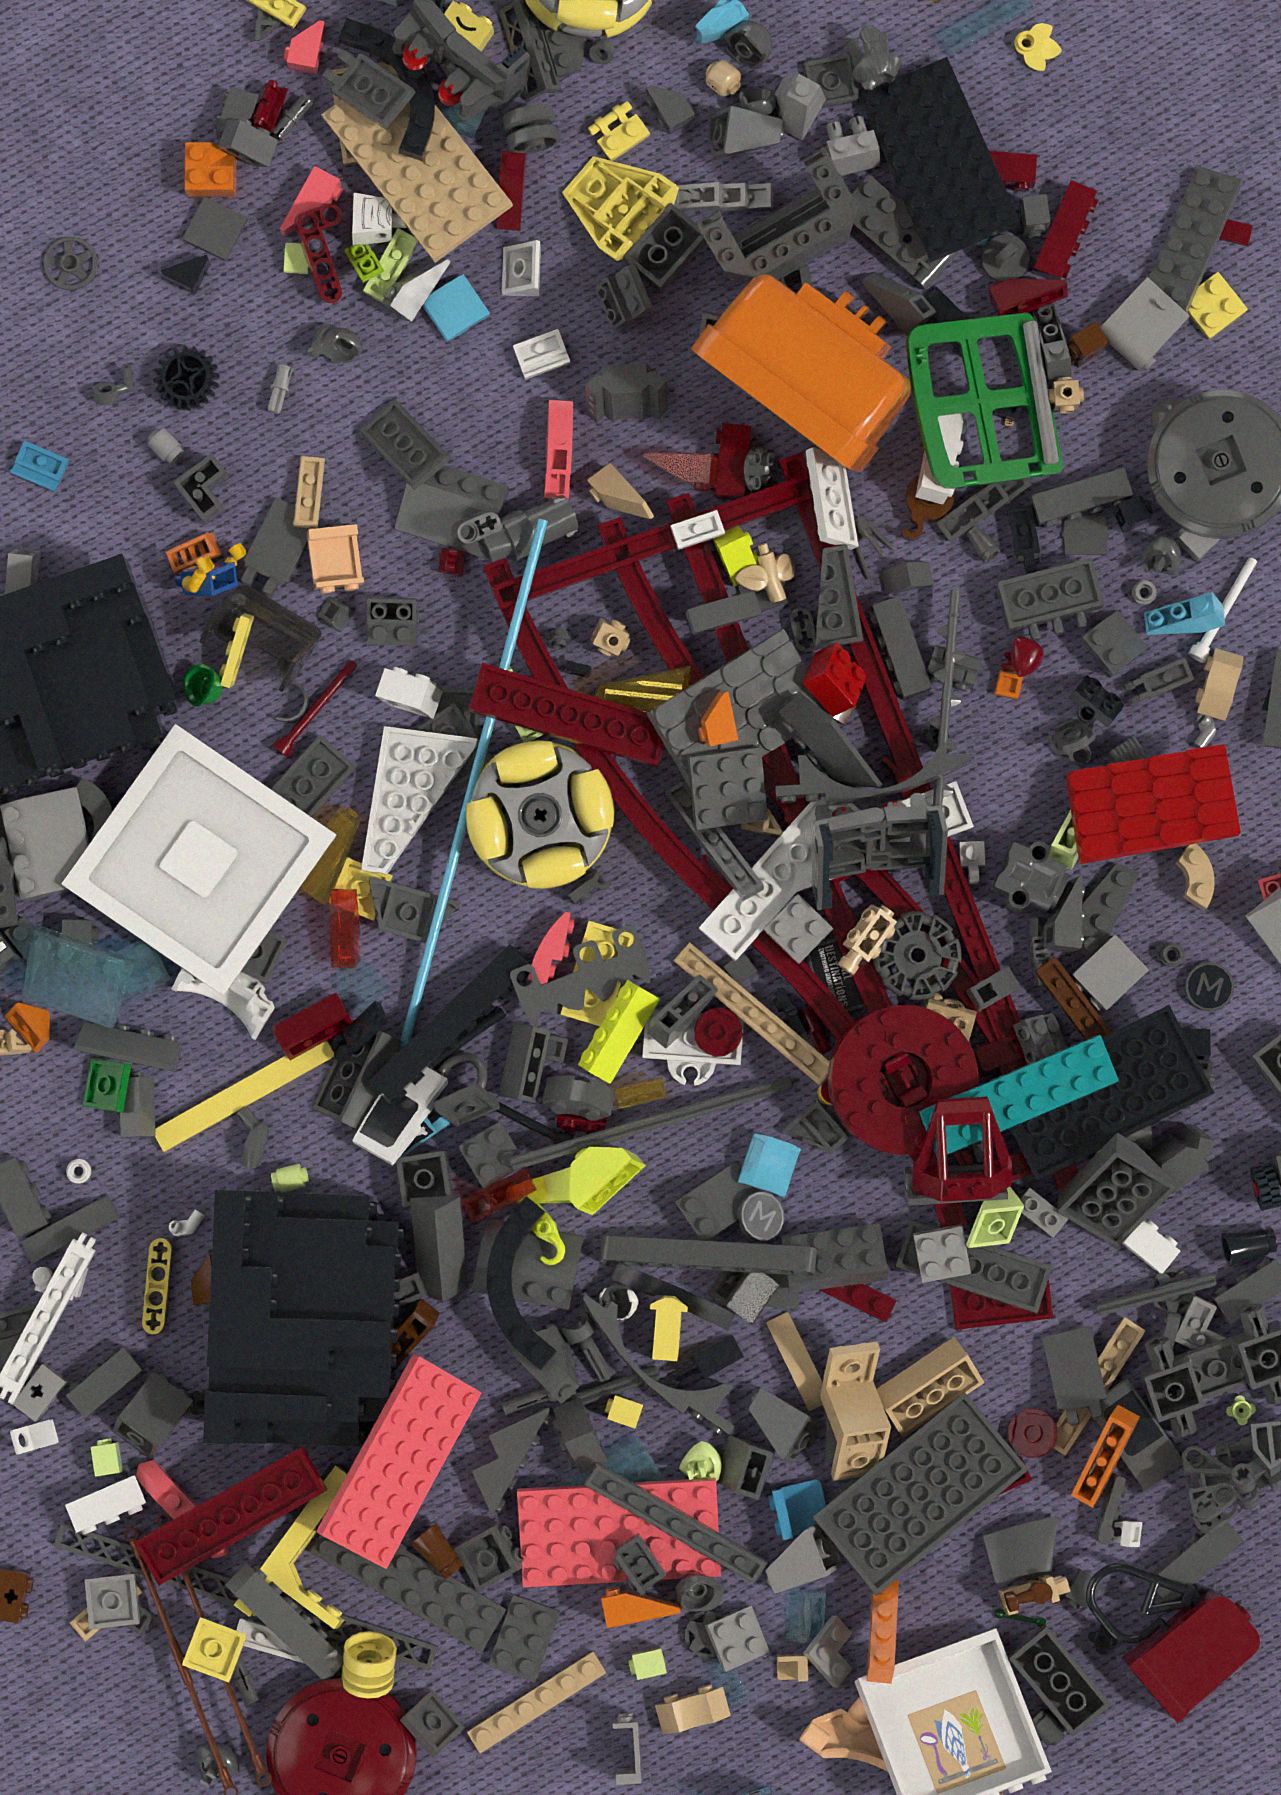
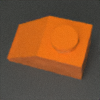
(718, 722)

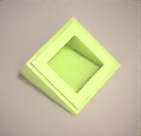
(294, 259)

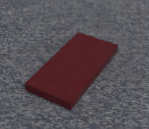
(978, 1311)

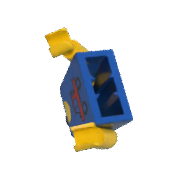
(210, 577)

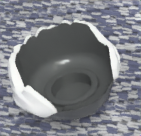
(623, 1297)

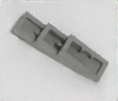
(724, 197)

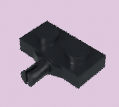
(783, 1004)

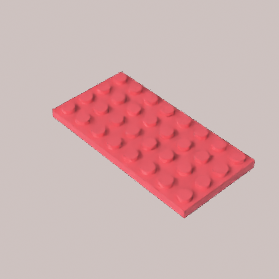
(399, 1461)
(573, 1533)

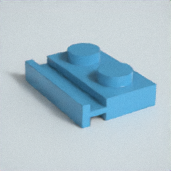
(39, 466)

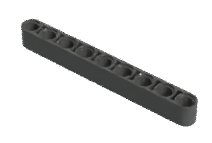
(708, 1255)

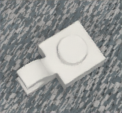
(972, 856)

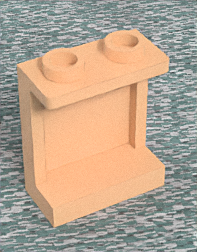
(335, 558)

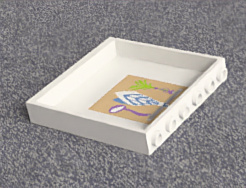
(955, 1722)

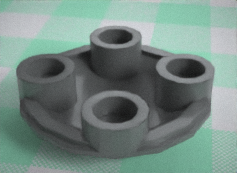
(759, 469)

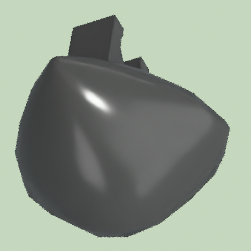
(1162, 555)
(209, 1766)

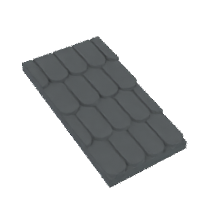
(758, 688)

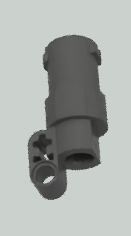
(514, 533)

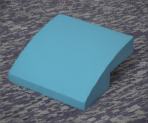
(455, 308)

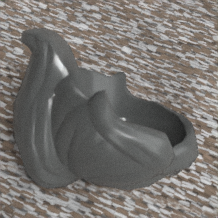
(336, 344)

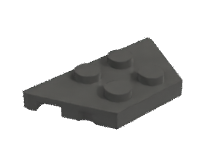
(405, 909)

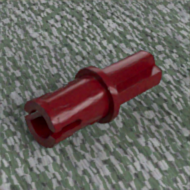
(815, 1030)

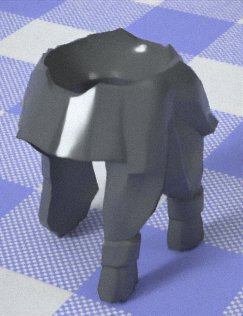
(877, 64)

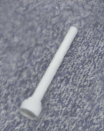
(1201, 650)

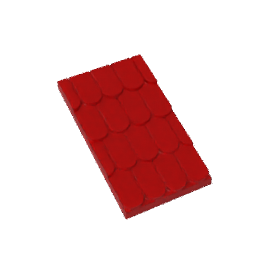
(1152, 804)

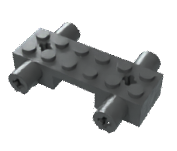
(1212, 1370)

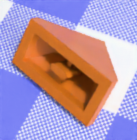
(31, 1024)

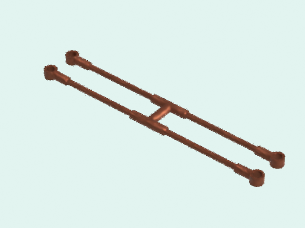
(187, 1678)

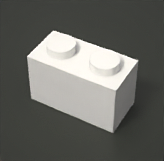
(1152, 1246)

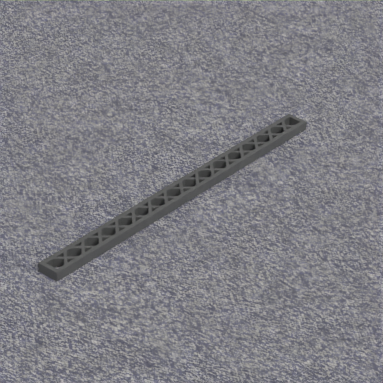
(226, 1599)

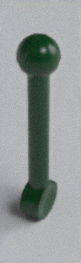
(999, 1613)

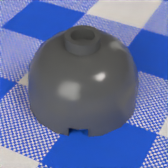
(749, 43)

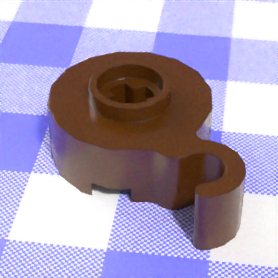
(923, 511)

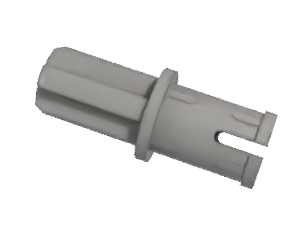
(279, 388)

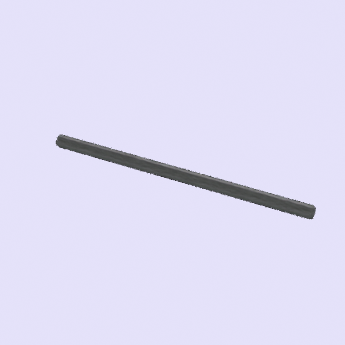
(650, 1123)

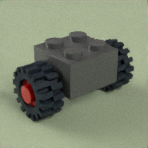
(1267, 1182)

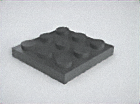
(727, 787)

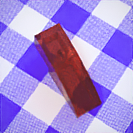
(344, 928)
(499, 1196)

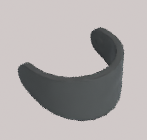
(303, 710)

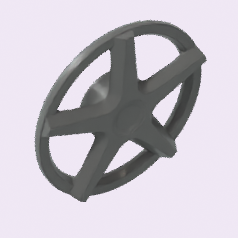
(70, 263)

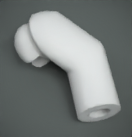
(186, 1227)

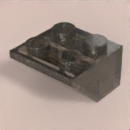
(743, 1293)

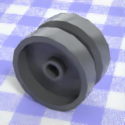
(531, 129)

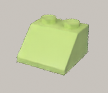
(996, 1221)

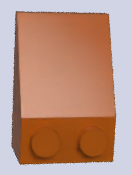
(629, 1607)

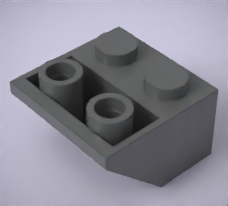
(745, 1466)

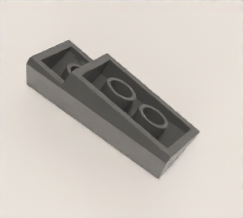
(439, 1245)

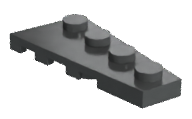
(838, 608)

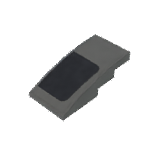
(1148, 1450)

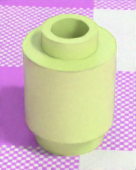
(289, 1178)

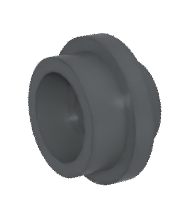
(558, 639)
(1179, 954)

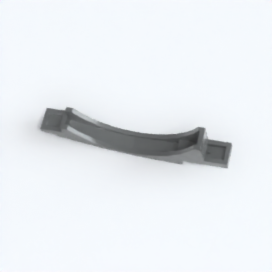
(817, 785)
(701, 1402)

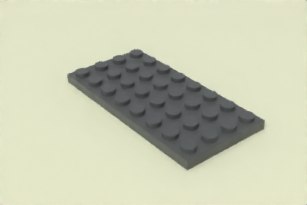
(920, 1494)

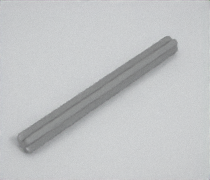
(1040, 392)

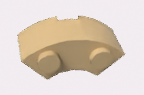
(1219, 684)
(1198, 876)
(692, 1710)

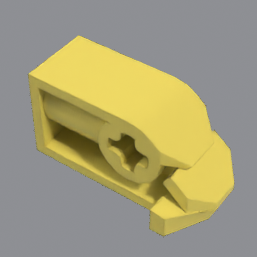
(667, 1327)

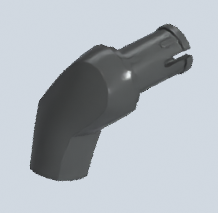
(256, 1138)

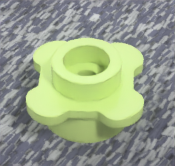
(1248, 1409)

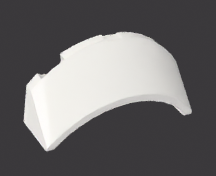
(243, 997)

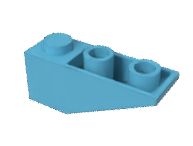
(1186, 616)

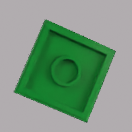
(107, 1085)

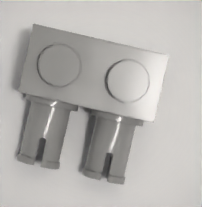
(854, 151)

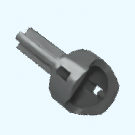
(581, 1334)

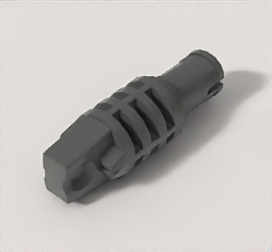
(1036, 938)

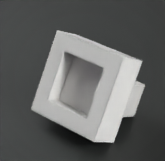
(1130, 1533)

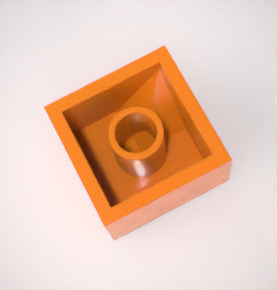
(209, 171)

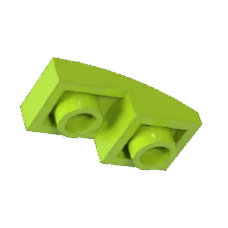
(364, 261)

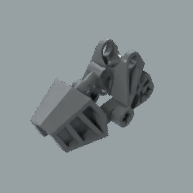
(1218, 1483)

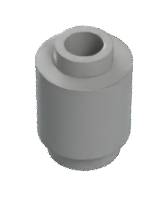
(165, 445)

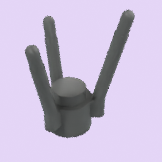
(864, 530)

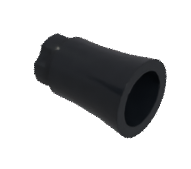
(1248, 1245)

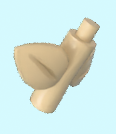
(768, 573)

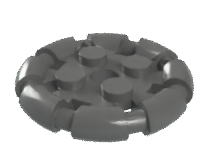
(932, 956)

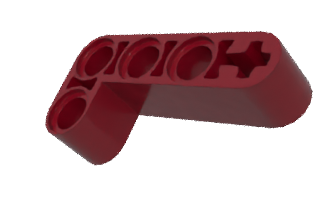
(323, 254)

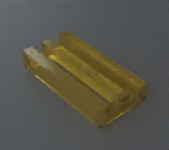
(640, 1093)

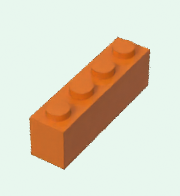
(1105, 1456)
(882, 1635)

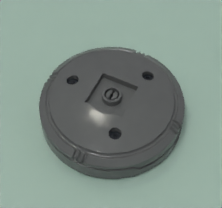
(1217, 464)

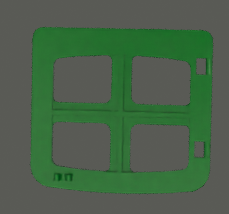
(977, 401)

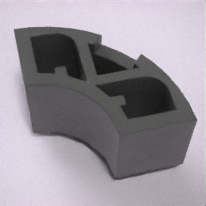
(578, 1097)

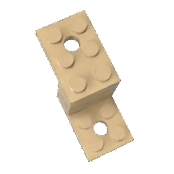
(854, 1409)

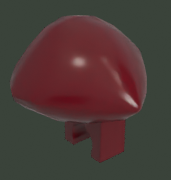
(1024, 657)

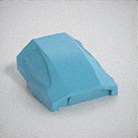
(720, 20)
(769, 1164)

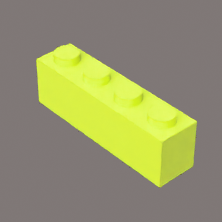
(618, 1031)

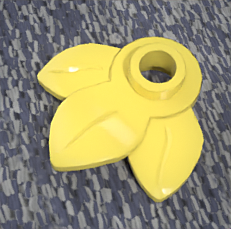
(1041, 46)

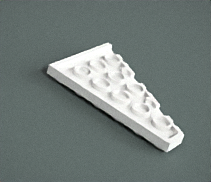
(408, 784)

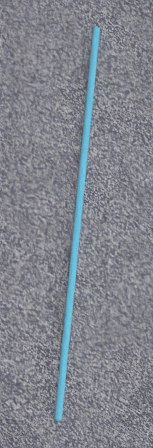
(475, 773)

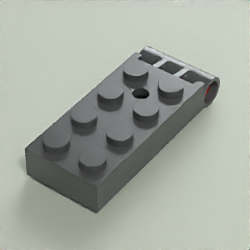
(885, 224)

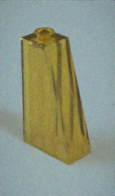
(646, 690)
(328, 868)

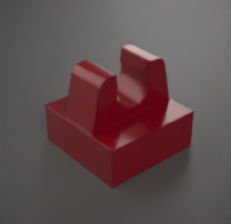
(452, 561)

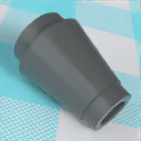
(983, 544)

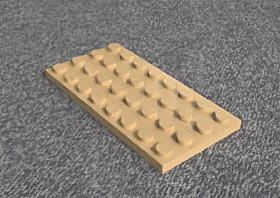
(437, 198)

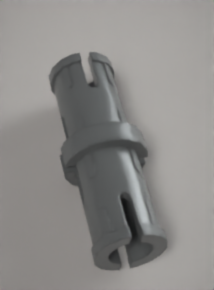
(291, 117)
(249, 1695)

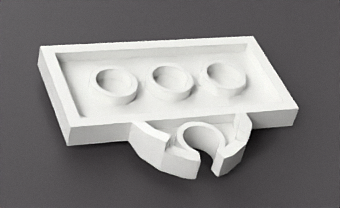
(686, 1053)

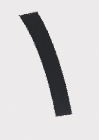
(655, 1286)

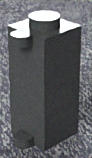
(139, 1107)

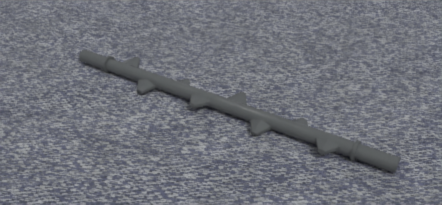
(948, 699)

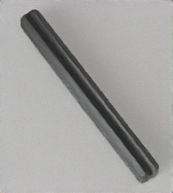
(1156, 1294)

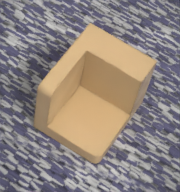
(792, 1667)

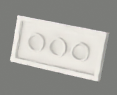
(831, 499)

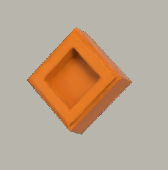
(1008, 685)

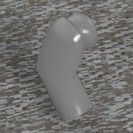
(1207, 730)

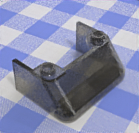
(272, 630)

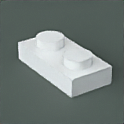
(697, 529)

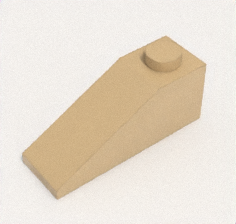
(617, 493)

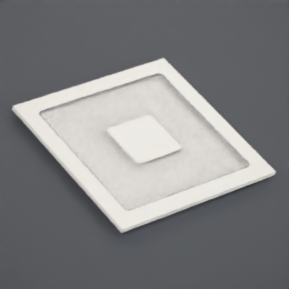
(199, 859)

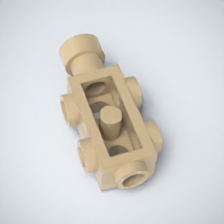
(867, 937)

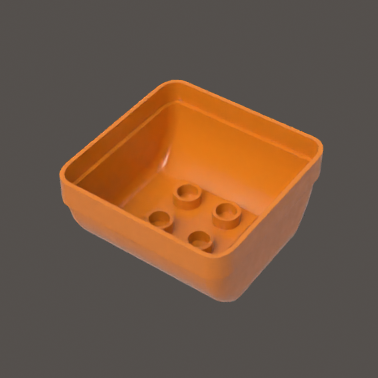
(810, 365)

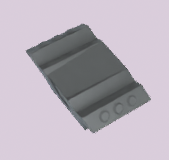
(626, 393)
(1183, 1154)

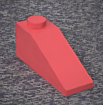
(318, 190)

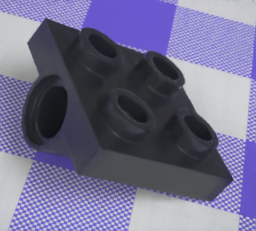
(1093, 695)

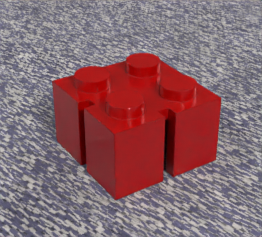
(834, 679)

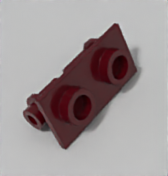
(269, 106)
(573, 1123)

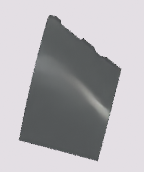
(1022, 1550)

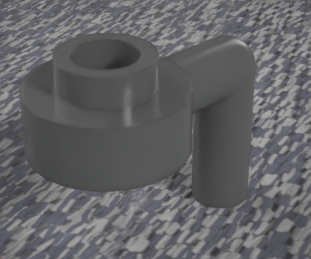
(108, 392)

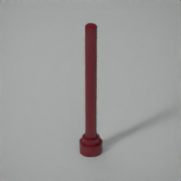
(285, 744)

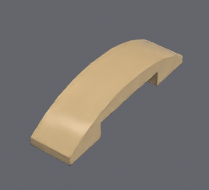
(797, 1359)

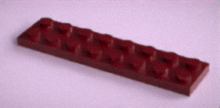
(566, 714)
(230, 1515)

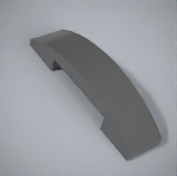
(69, 1228)

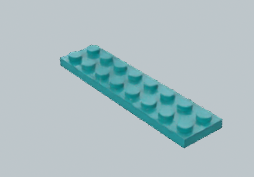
(1035, 1089)

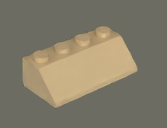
(928, 1386)

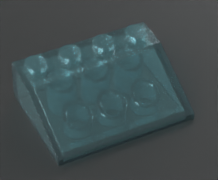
(76, 977)

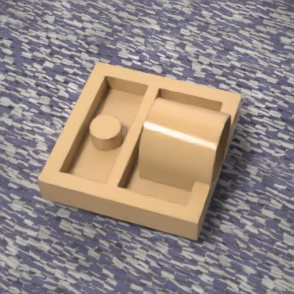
(956, 1013)

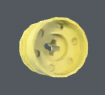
(368, 1664)

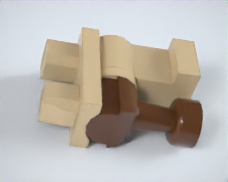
(1033, 1591)

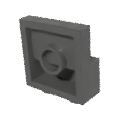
(1039, 1037)
(489, 1556)

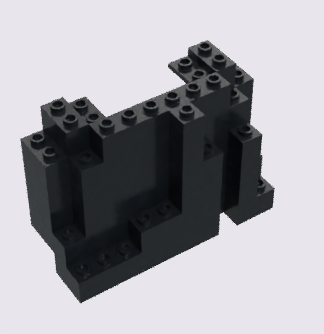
(78, 674)
(300, 1318)

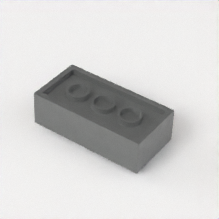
(1050, 597)

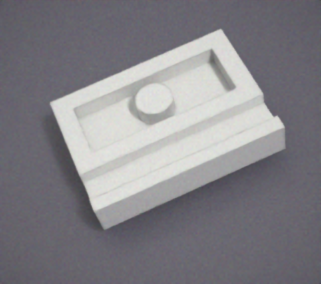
(541, 354)

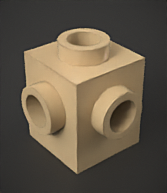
(1060, 401)
(606, 630)

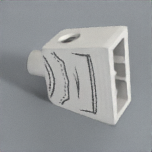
(373, 220)

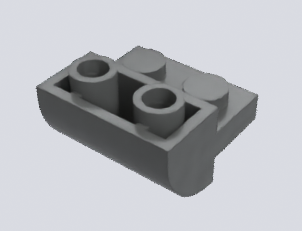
(624, 297)
(392, 621)

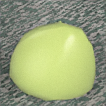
(701, 1462)

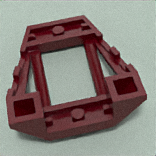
(935, 1181)

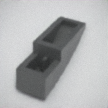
(723, 612)

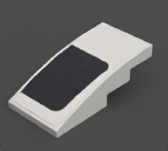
(393, 1126)

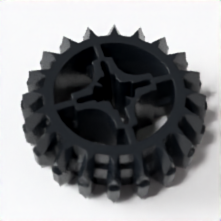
(179, 358)

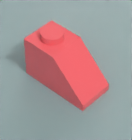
(306, 49)

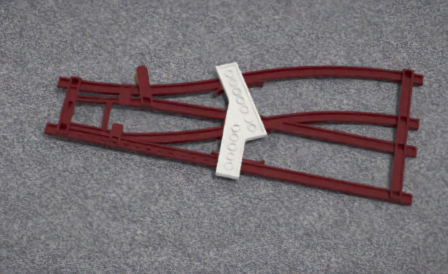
(788, 862)

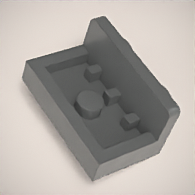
(638, 1563)

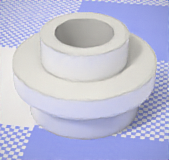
(70, 1171)

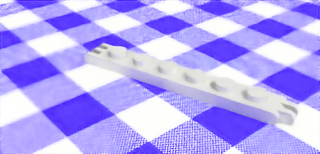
(45, 1316)

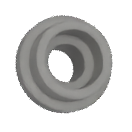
(1144, 584)

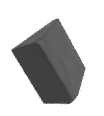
(335, 614)

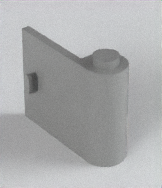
(1141, 326)

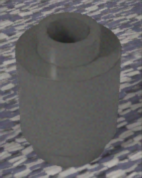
(1048, 1727)

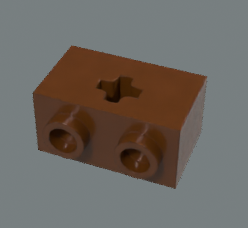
(1087, 344)
(21, 1584)

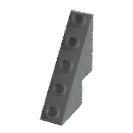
(511, 1448)

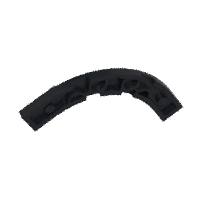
(421, 104)
(500, 1284)

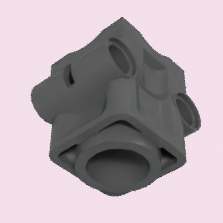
(1034, 880)

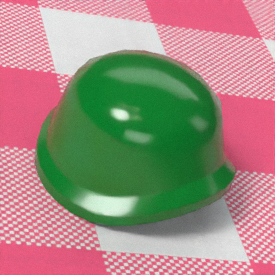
(201, 685)

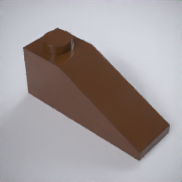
(413, 1329)

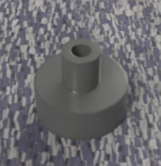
(602, 51)

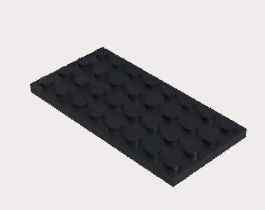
(939, 159)
(1155, 1080)

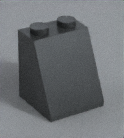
(152, 1415)

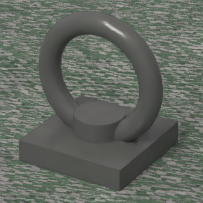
(468, 1102)

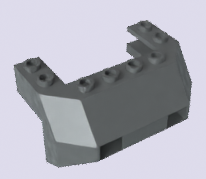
(790, 234)

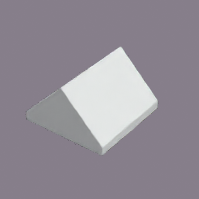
(521, 269)

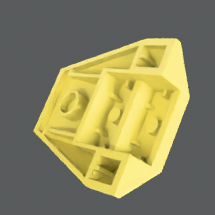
(618, 202)

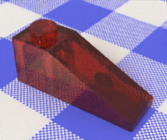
(695, 469)

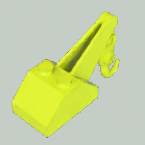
(587, 1184)

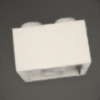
(408, 692)

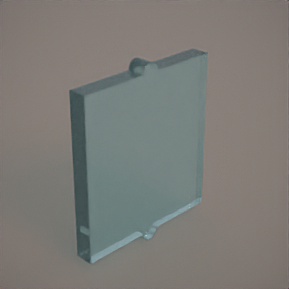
(361, 985)

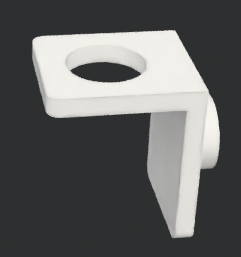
(35, 1435)

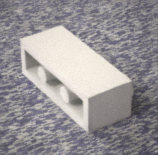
(106, 1505)

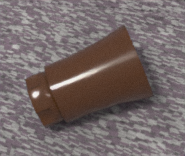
(437, 1551)

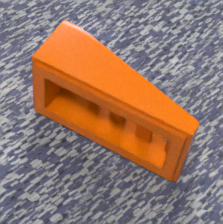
(211, 543)

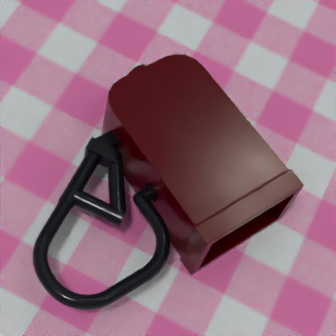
(1189, 1652)

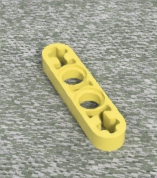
(160, 1286)

